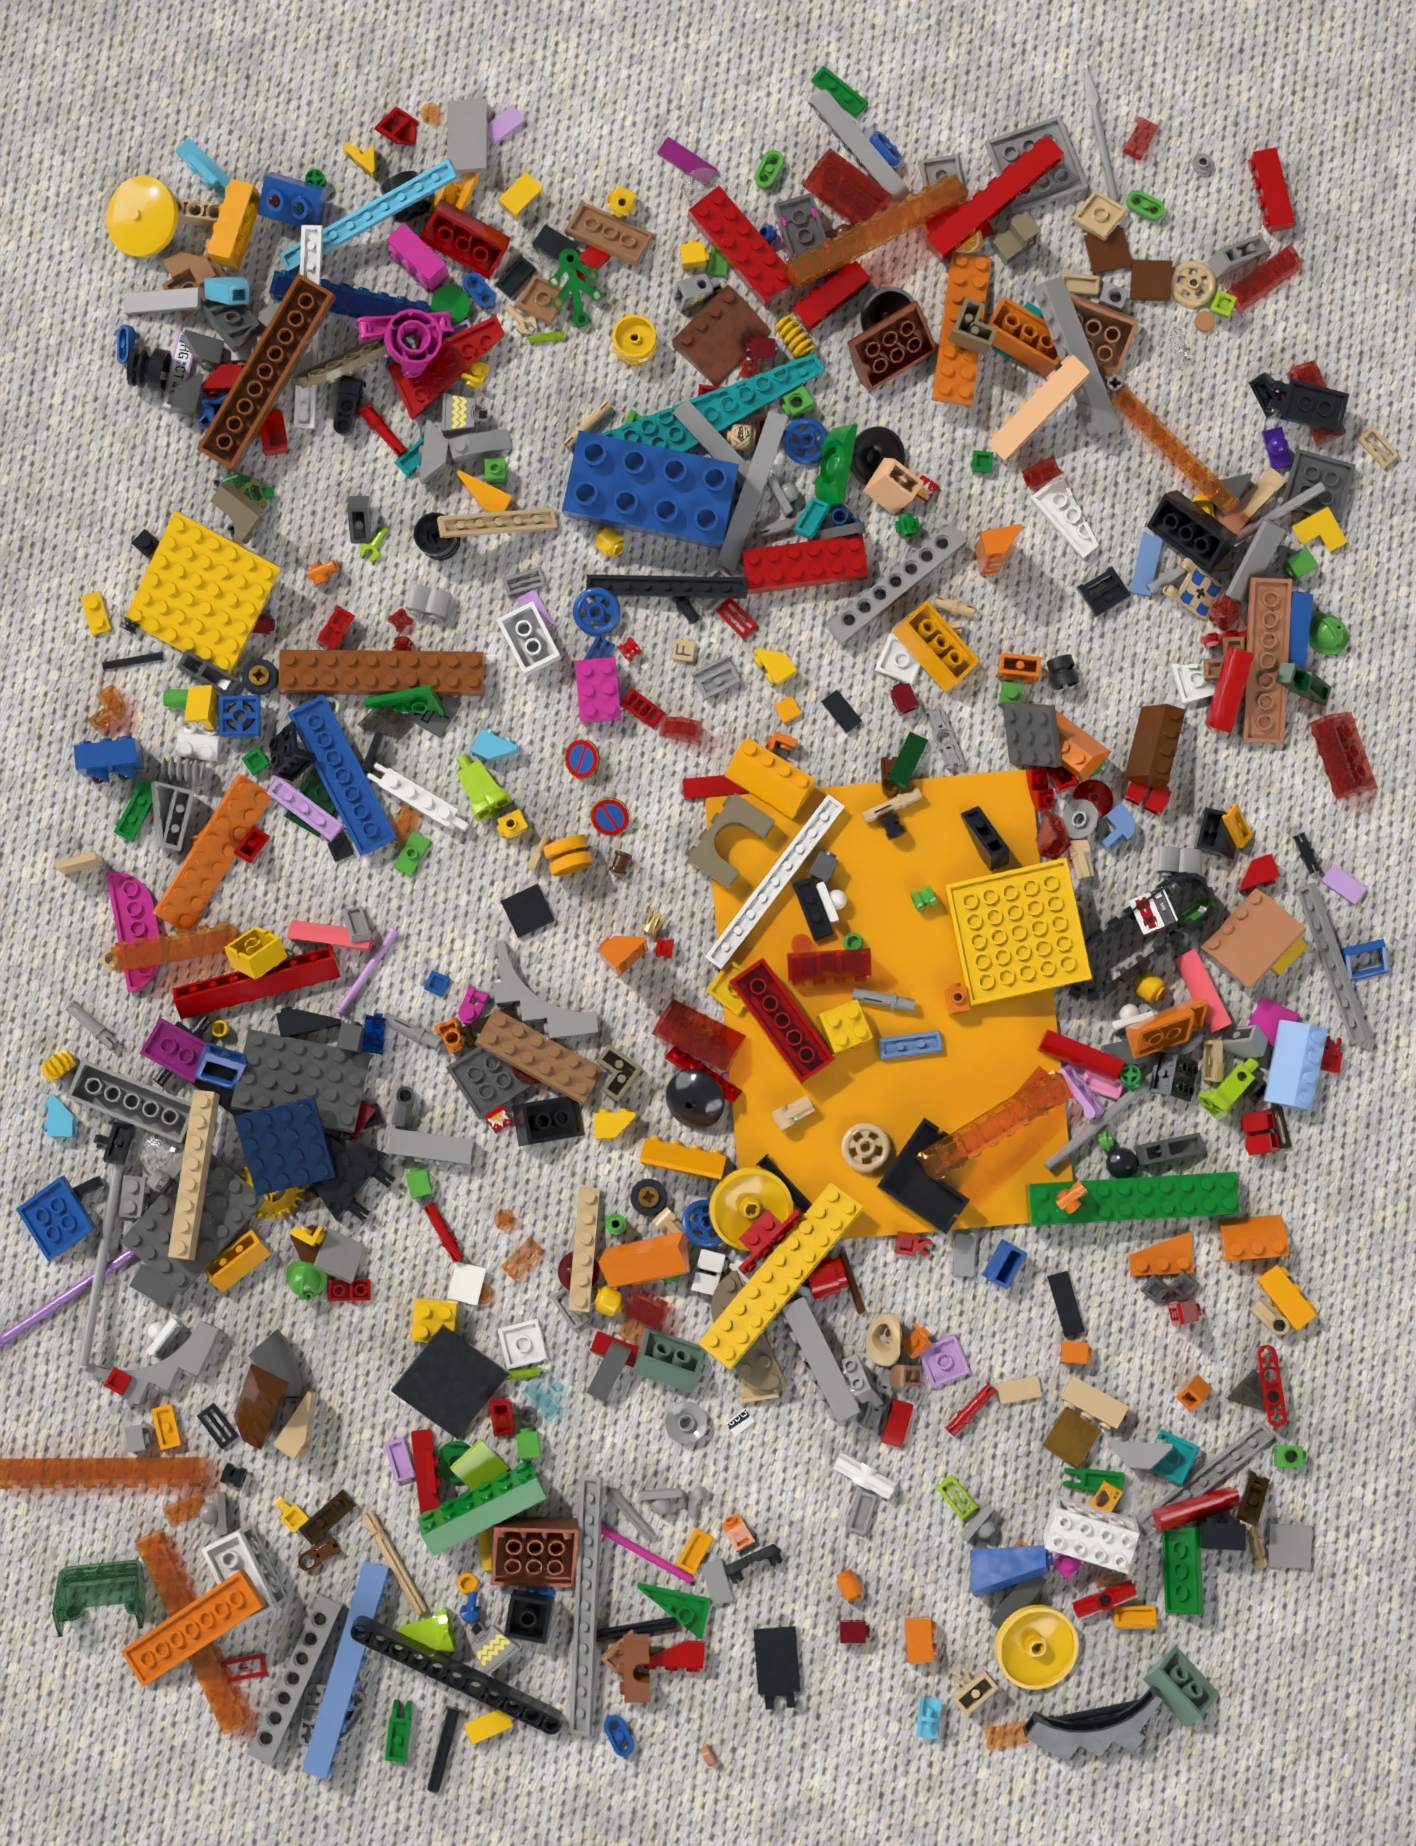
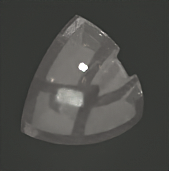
(153, 1153)

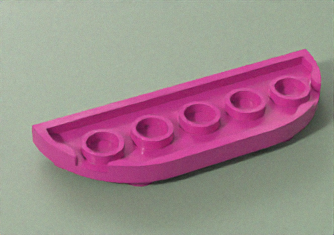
(133, 920)

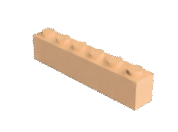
(1040, 407)

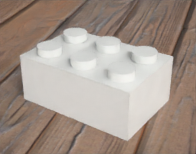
(529, 639)

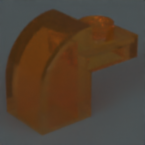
(113, 708)

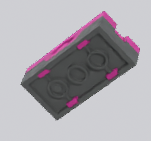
(799, 225)

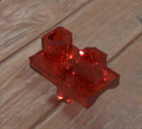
(1041, 472)

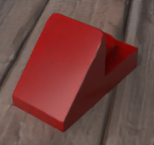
(252, 845)
(502, 1417)

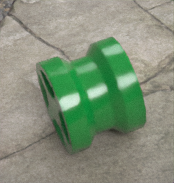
(315, 176)
(1128, 1074)

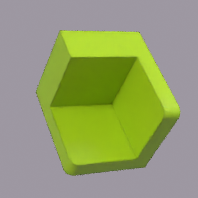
(1223, 304)

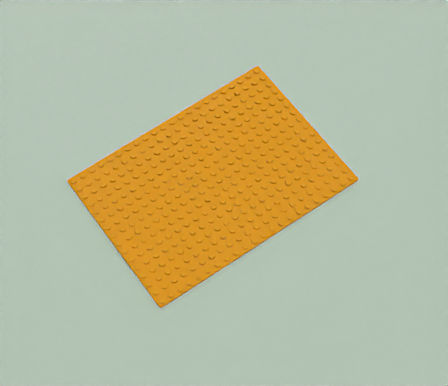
(914, 956)

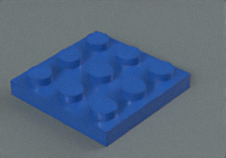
(56, 1218)

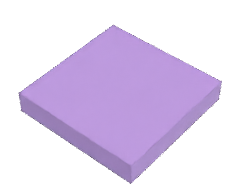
(944, 1361)

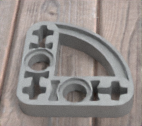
(358, 1711)

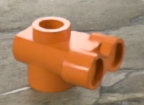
(320, 572)
(448, 1031)
(1069, 1198)

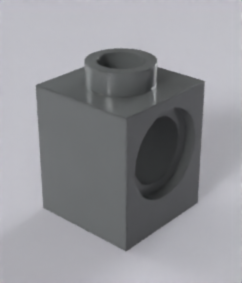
(823, 866)

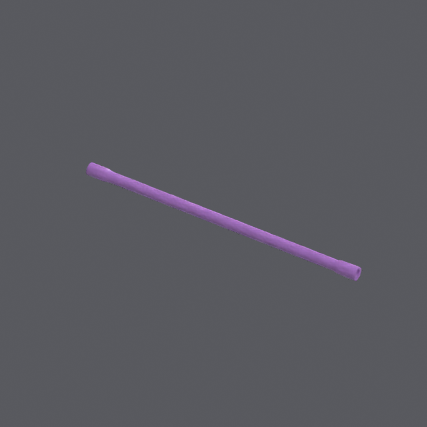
(62, 1299)

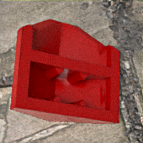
(398, 127)

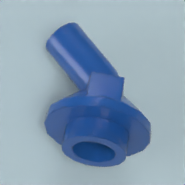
(470, 1611)

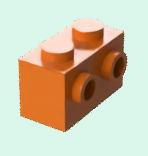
(1019, 667)
(919, 1639)

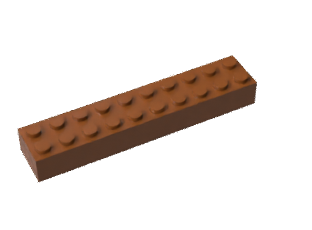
(266, 372)
(380, 672)

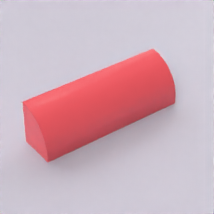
(325, 935)
(1201, 987)

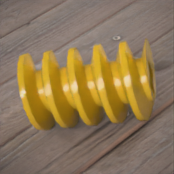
(793, 337)

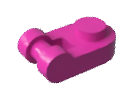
(469, 1012)

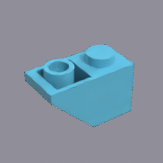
(227, 290)
(491, 747)
(60, 1120)

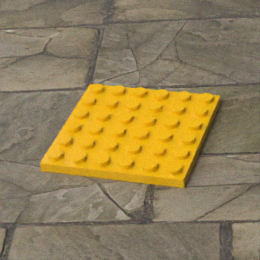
(203, 592)
(1018, 932)

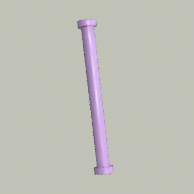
(367, 971)

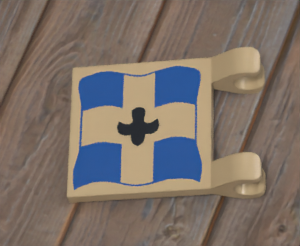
(1197, 591)

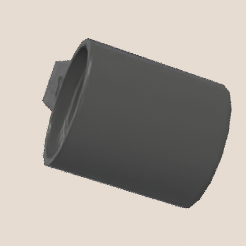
(403, 1110)

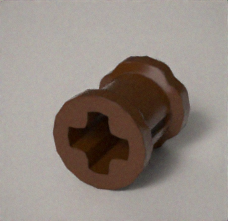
(620, 862)

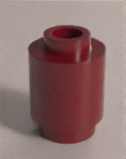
(264, 624)

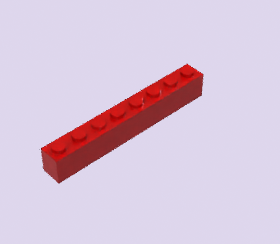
(994, 198)
(240, 988)

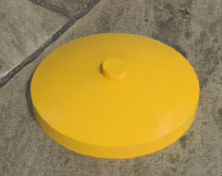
(142, 216)
(743, 1199)
(1036, 1647)

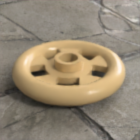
(1202, 271)
(882, 1141)

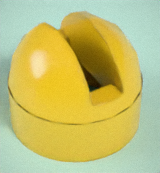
(217, 1028)

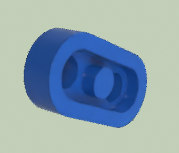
(885, 148)
(480, 291)
(125, 341)
(618, 1735)

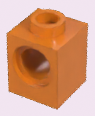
(1075, 1352)

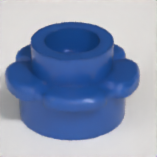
(768, 233)

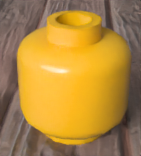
(609, 542)
(1149, 987)
(607, 1301)

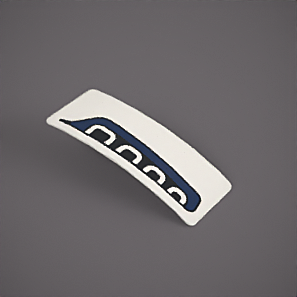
(739, 1422)

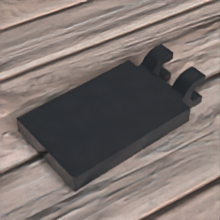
(1309, 405)
(777, 1664)

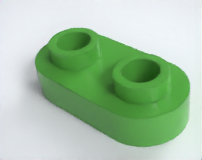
(769, 170)
(1146, 204)

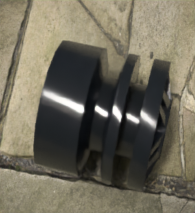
(416, 209)
(146, 367)
(424, 536)

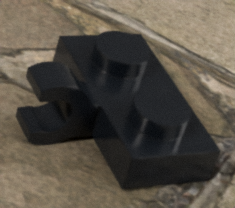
(117, 1144)

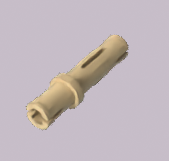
(589, 424)
(896, 803)

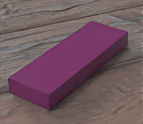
(682, 157)

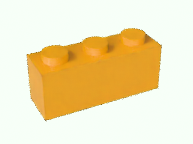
(237, 1260)
(1286, 1297)

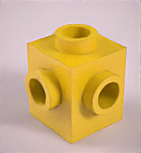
(628, 198)

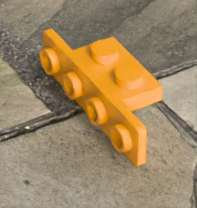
(457, 193)

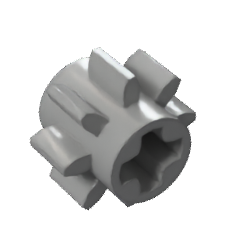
(1118, 382)

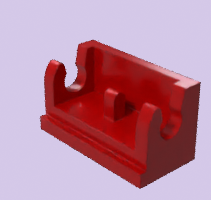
(335, 628)

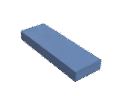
(1146, 564)
(910, 1045)

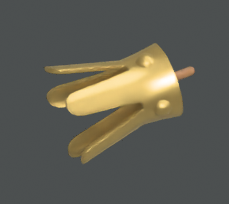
(650, 925)

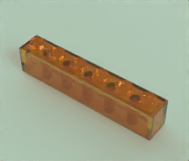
(172, 948)

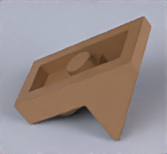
(906, 1375)

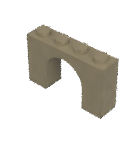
(241, 510)
(735, 812)

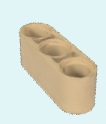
(203, 219)

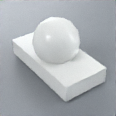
(831, 901)
(1129, 1015)
(162, 1336)

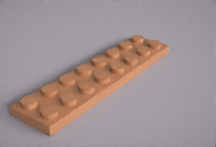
(1269, 641)

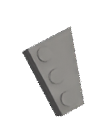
(171, 814)

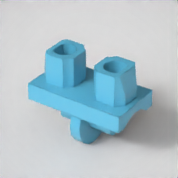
(928, 1717)

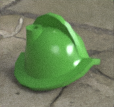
(1327, 634)
(305, 1279)

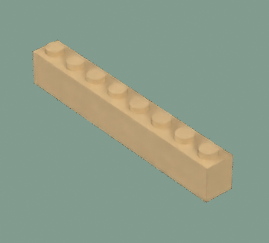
(194, 1175)

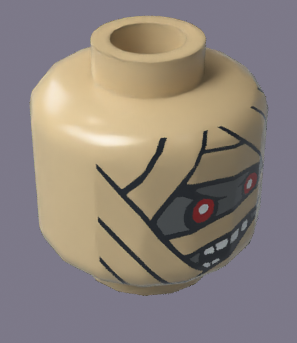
(741, 437)

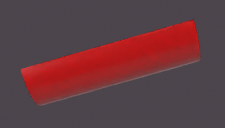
(1229, 689)
(1080, 1055)
(1195, 1508)

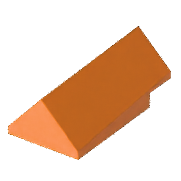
(1167, 1027)
(645, 1260)

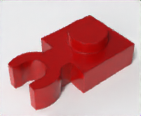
(1331, 1058)
(909, 1243)

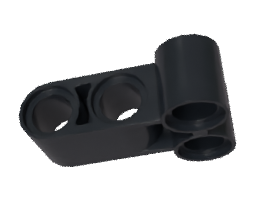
(350, 391)

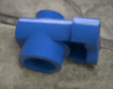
(836, 516)

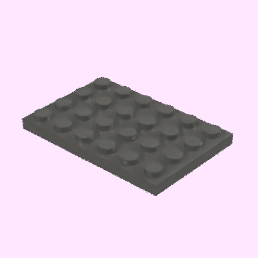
(295, 1069)
(226, 1209)

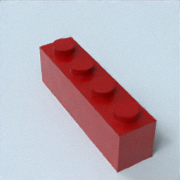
(1272, 190)
(831, 296)

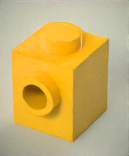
(693, 254)
(512, 824)

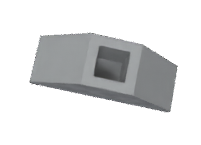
(433, 453)
(1140, 1453)

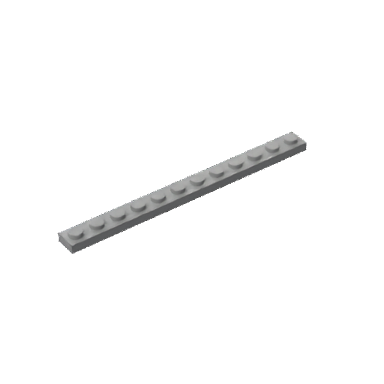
(586, 1605)

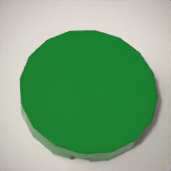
(453, 300)
(448, 1456)

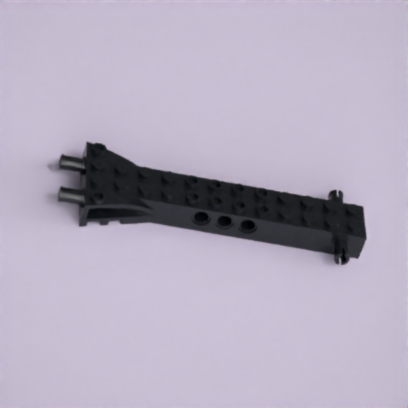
(352, 1161)

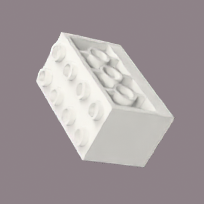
(1091, 1534)
(240, 1551)

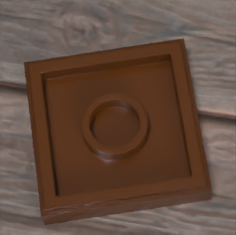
(1108, 254)
(1151, 280)

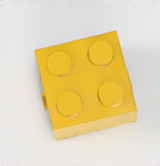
(255, 952)
(844, 1027)
(430, 1315)

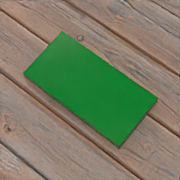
(1182, 1571)

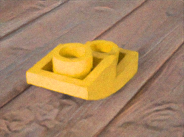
(487, 1726)

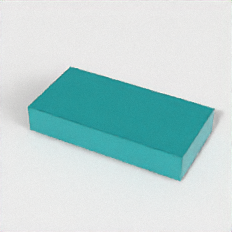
(410, 459)
(811, 518)

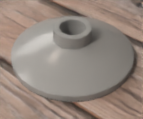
(1075, 813)
(697, 1425)

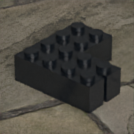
(913, 1189)

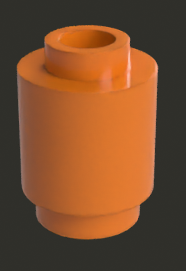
(849, 1585)

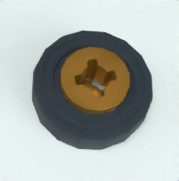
(265, 681)
(648, 1191)

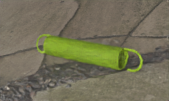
(546, 337)
(525, 1373)

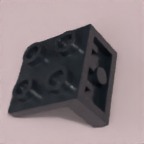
(286, 757)
(1173, 1076)

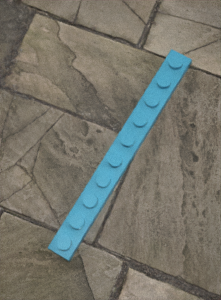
(377, 211)

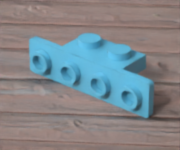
(201, 164)

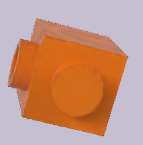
(957, 999)
(1194, 1392)

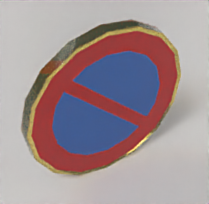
(582, 758)
(610, 816)

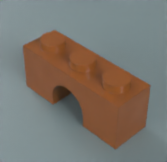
(636, 1684)

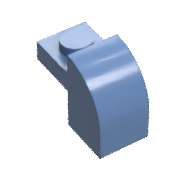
(1123, 824)

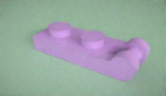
(1082, 1092)

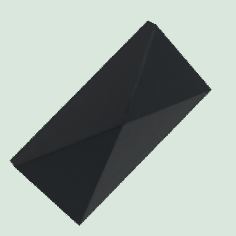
(1262, 389)

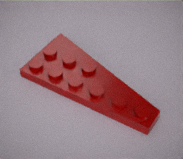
(453, 358)

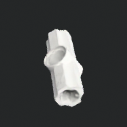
(864, 1475)

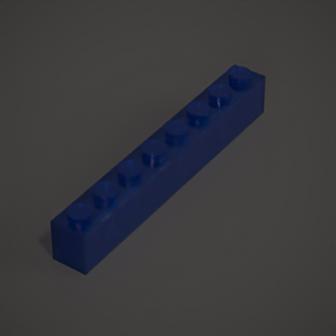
(350, 300)

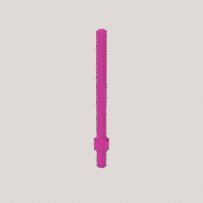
(645, 1554)

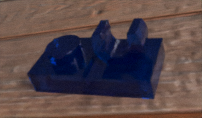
(374, 1033)

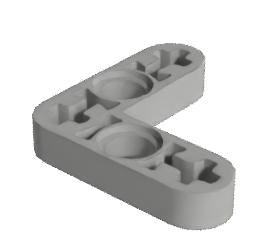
(161, 1180)

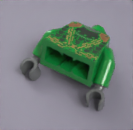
(250, 487)

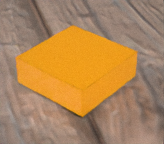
(787, 709)

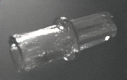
(541, 259)

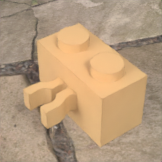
(974, 1691)

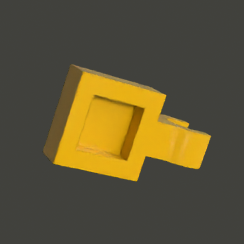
(293, 1515)

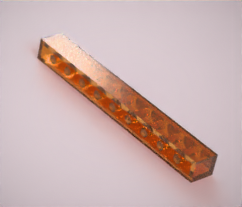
(875, 231)
(102, 1471)
(207, 1661)

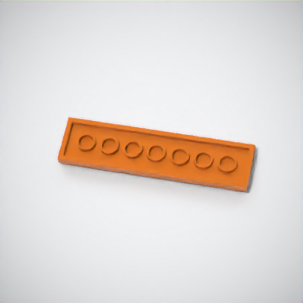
(957, 365)
(212, 853)
(193, 1627)

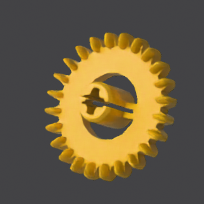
(279, 1206)

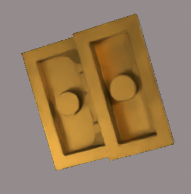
(1071, 1438)

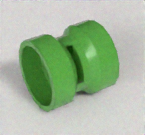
(923, 898)

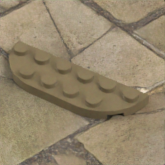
(342, 364)
(759, 1362)

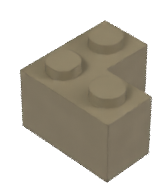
(1019, 238)
(969, 331)
(623, 1069)

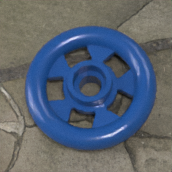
(791, 448)
(584, 623)
(688, 1225)

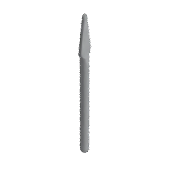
(1092, 100)

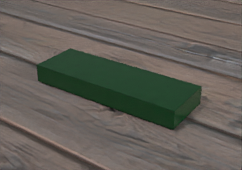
(907, 760)

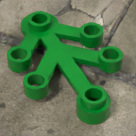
(574, 284)

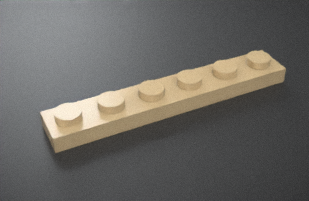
(496, 522)
(584, 1250)

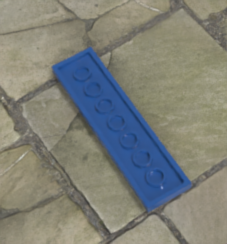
(342, 775)

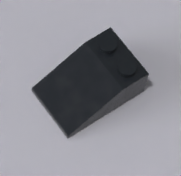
(547, 1120)

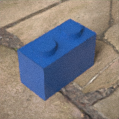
(1004, 1264)

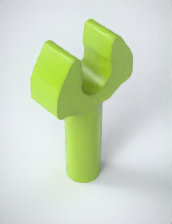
(374, 544)

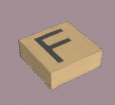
(683, 650)

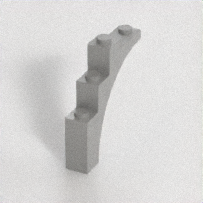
(560, 1022)
(189, 1357)

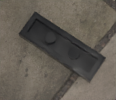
(813, 909)
(1065, 1303)

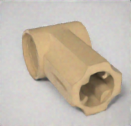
(1080, 857)
(788, 1115)
(668, 1222)
(1269, 1315)

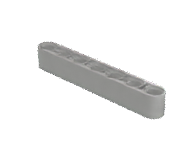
(857, 143)

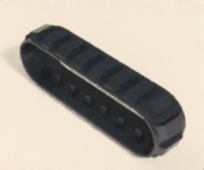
(1142, 962)

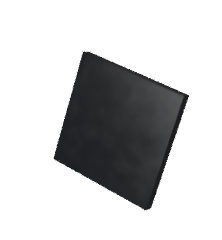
(449, 1381)

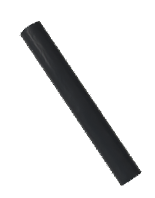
(132, 660)

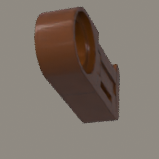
(886, 767)
(320, 1552)

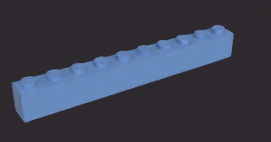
(345, 1673)

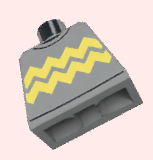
(695, 291)
(460, 414)
(492, 1647)

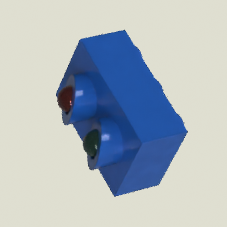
(292, 200)
(107, 757)

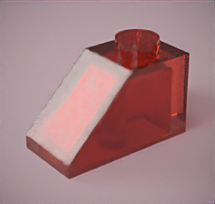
(681, 729)
(1052, 836)

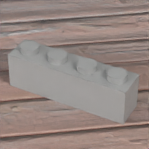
(431, 1147)

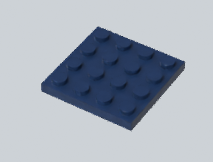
(285, 1146)

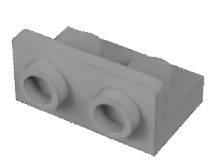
(134, 1197)

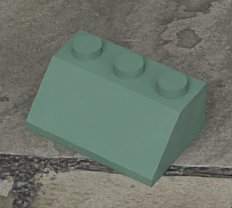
(669, 1360)
(1181, 1686)

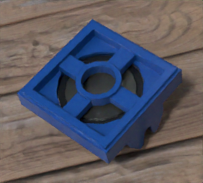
(240, 716)

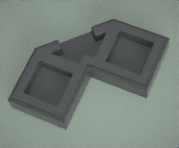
(1178, 1290)

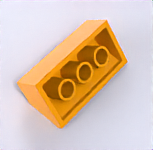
(234, 224)
(936, 646)
(770, 778)
(683, 1159)

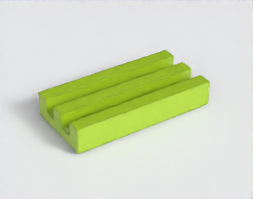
(968, 1511)

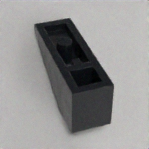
(986, 839)
(300, 1022)

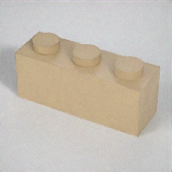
(1093, 1403)

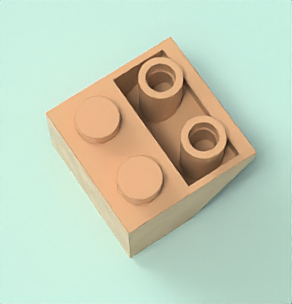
(893, 485)

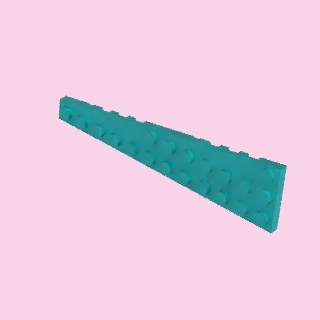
(721, 407)

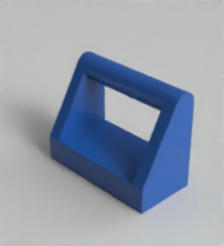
(1363, 948)
(223, 1057)

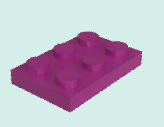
(174, 1049)

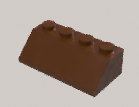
(1154, 745)
(259, 1405)

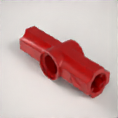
(1118, 1594)

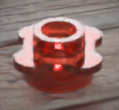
(748, 363)
(400, 614)
(402, 643)

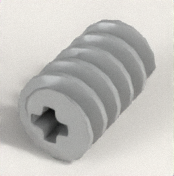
(182, 772)

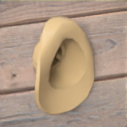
(880, 1352)

